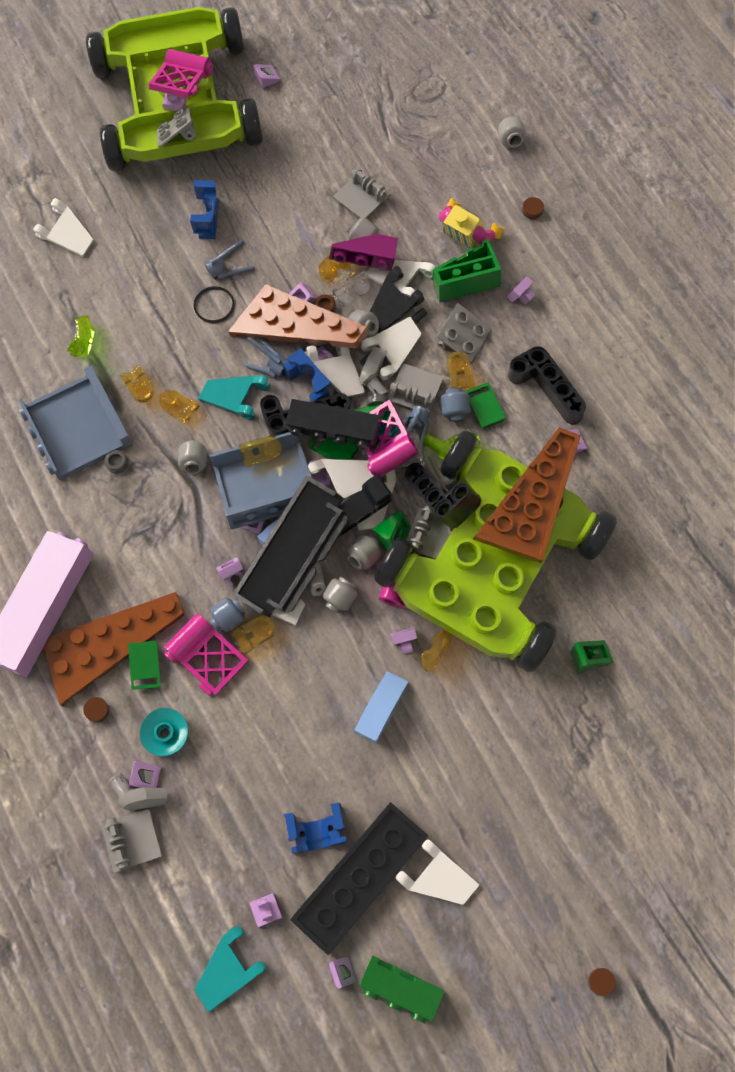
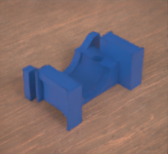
(206, 224)
(301, 364)
(316, 832)

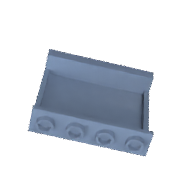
(75, 425)
(261, 489)

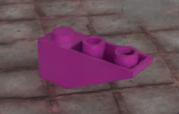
(370, 251)

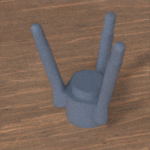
(216, 265)
(275, 362)
(416, 420)

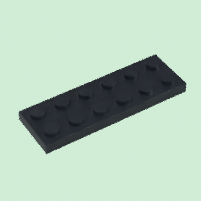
(359, 878)

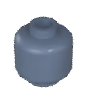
(455, 404)
(227, 614)

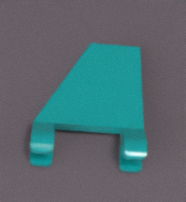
(232, 392)
(225, 972)

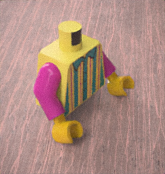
(466, 226)

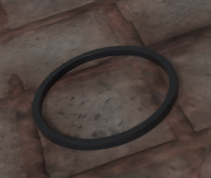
(209, 288)

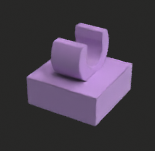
(174, 102)
(521, 291)
(229, 569)
(404, 637)
(265, 910)

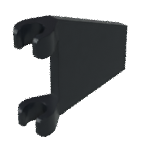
(391, 303)

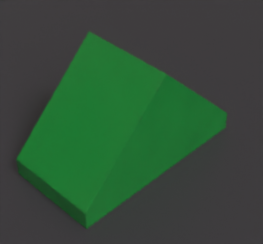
(391, 529)
(590, 655)

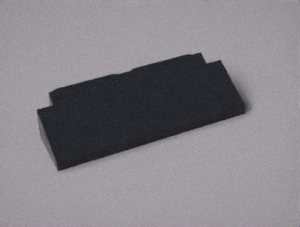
(292, 549)

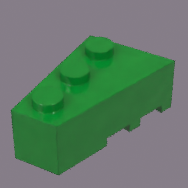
(468, 274)
(401, 989)

